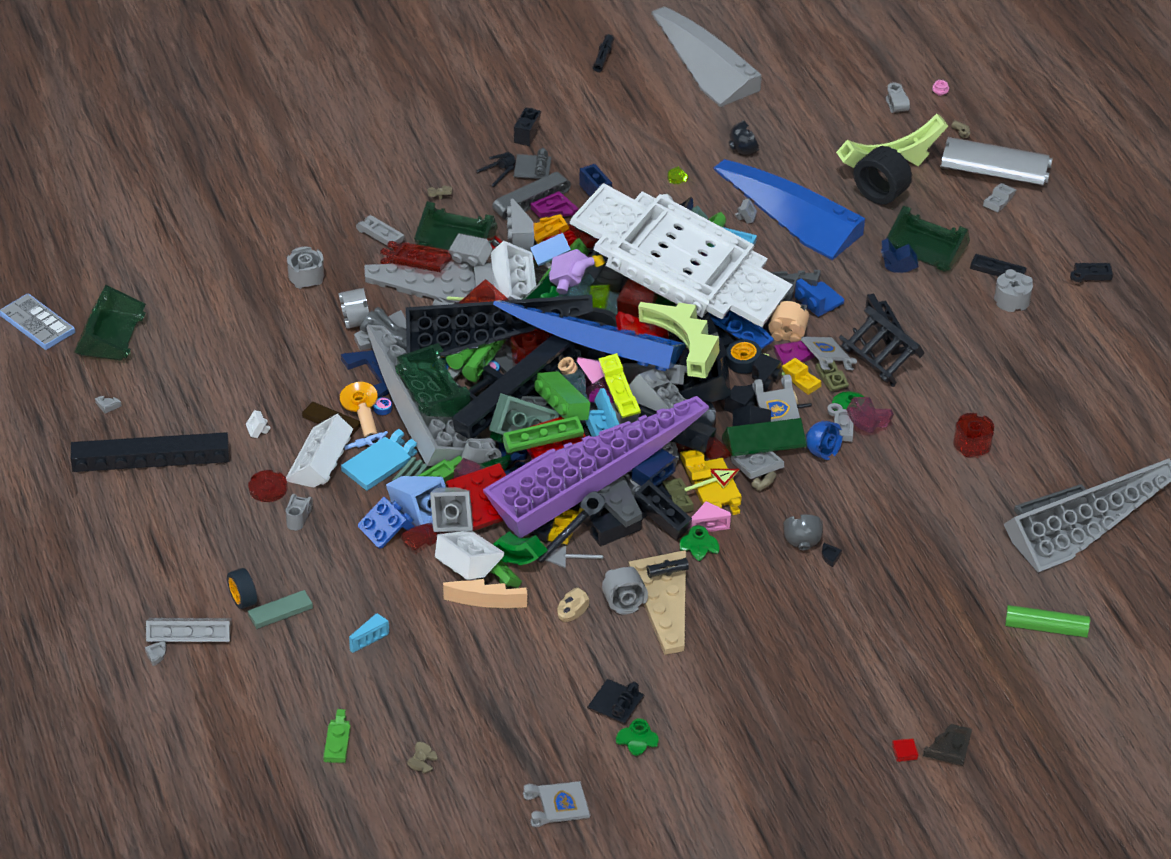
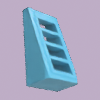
(371, 631)

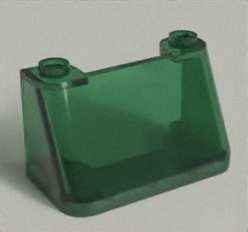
(441, 228)
(929, 241)
(110, 325)
(431, 382)

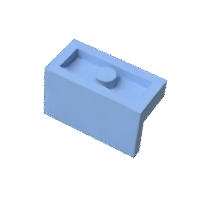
(550, 248)

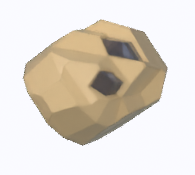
(573, 605)

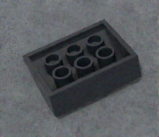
(712, 388)

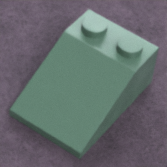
(517, 414)

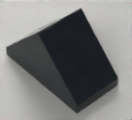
(750, 415)

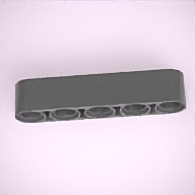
(531, 193)

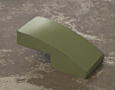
(679, 495)

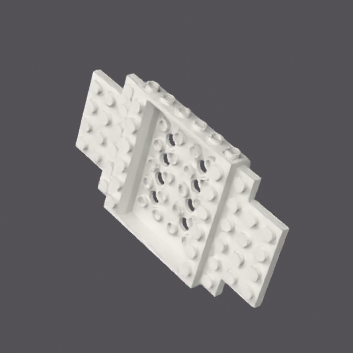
(724, 281)

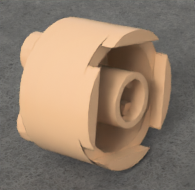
(788, 322)

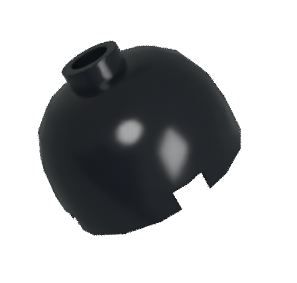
(742, 139)

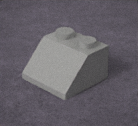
(451, 509)

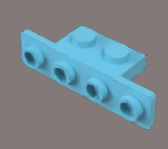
(602, 418)

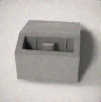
(519, 227)
(655, 390)

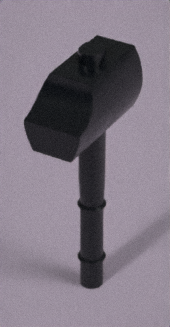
(590, 508)

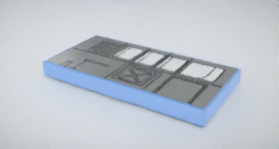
(37, 321)

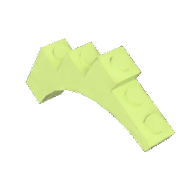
(912, 147)
(692, 331)

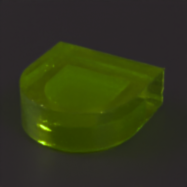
(677, 175)

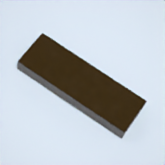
(319, 413)

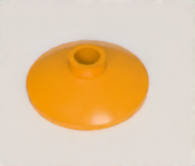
(356, 394)

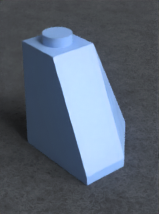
(414, 495)

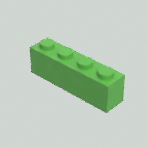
(562, 395)

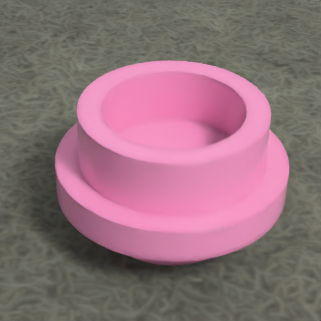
(940, 87)

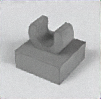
(746, 211)

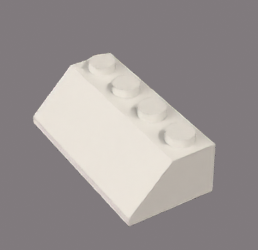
(513, 270)
(320, 452)

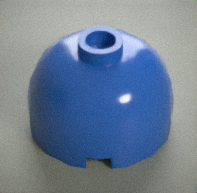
(824, 439)

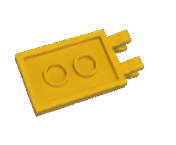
(715, 493)

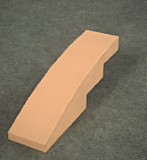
(478, 594)

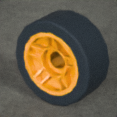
(742, 355)
(242, 588)

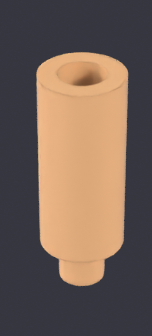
(366, 420)

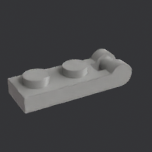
(379, 230)

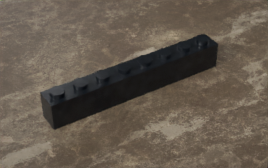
(515, 383)
(149, 452)

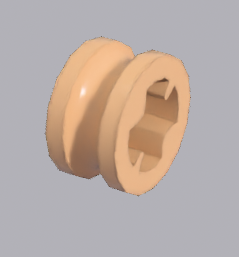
(567, 361)

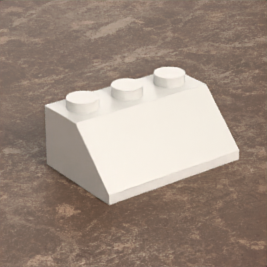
(467, 554)

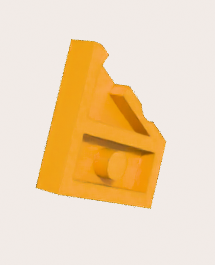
(549, 227)

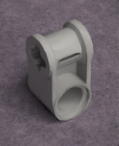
(897, 98)
(480, 450)
(298, 511)

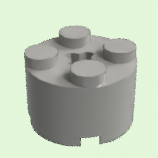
(305, 267)
(1013, 291)
(354, 307)
(624, 590)

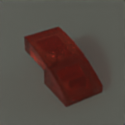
(420, 535)

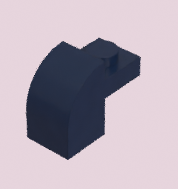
(900, 259)

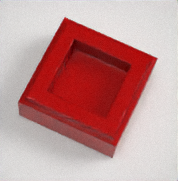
(905, 750)

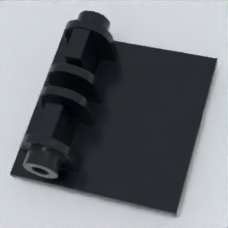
(616, 700)

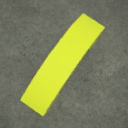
(618, 386)

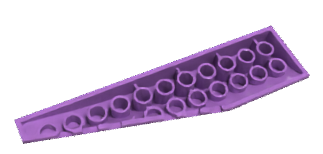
(566, 476)

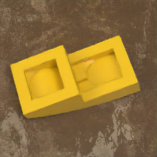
(801, 376)
(695, 464)
(561, 523)

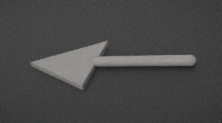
(559, 556)

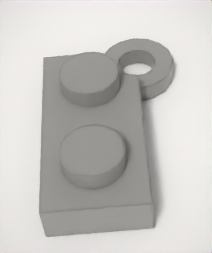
(843, 419)

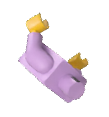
(569, 269)

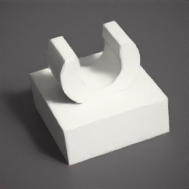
(257, 424)

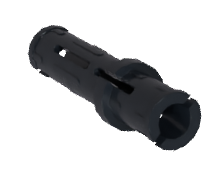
(604, 49)

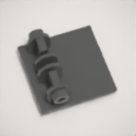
(533, 166)

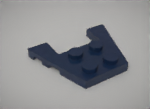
(357, 359)

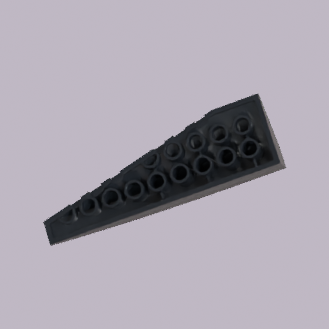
(480, 323)

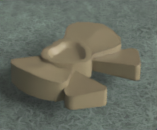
(445, 190)
(422, 752)

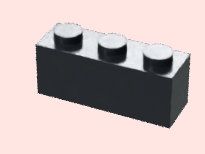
(662, 510)

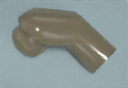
(963, 129)
(767, 481)

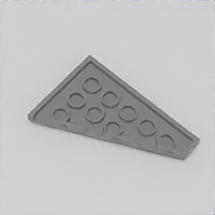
(452, 281)

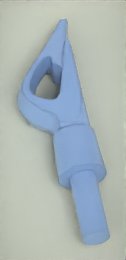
(366, 441)

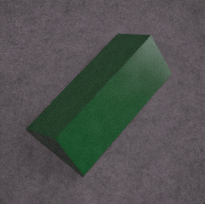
(764, 437)

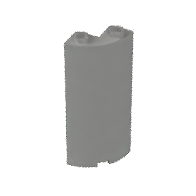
(996, 161)

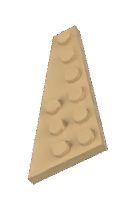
(665, 602)

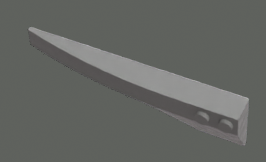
(712, 63)
(433, 435)
(1071, 524)

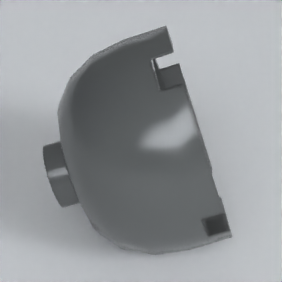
(803, 532)

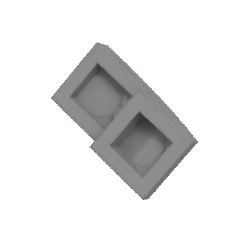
(1000, 197)

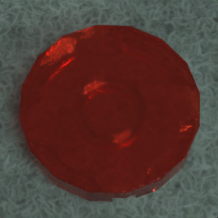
(267, 486)

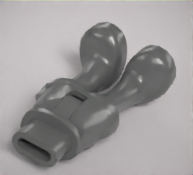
(379, 318)

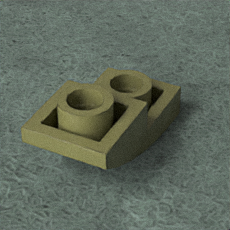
(832, 378)

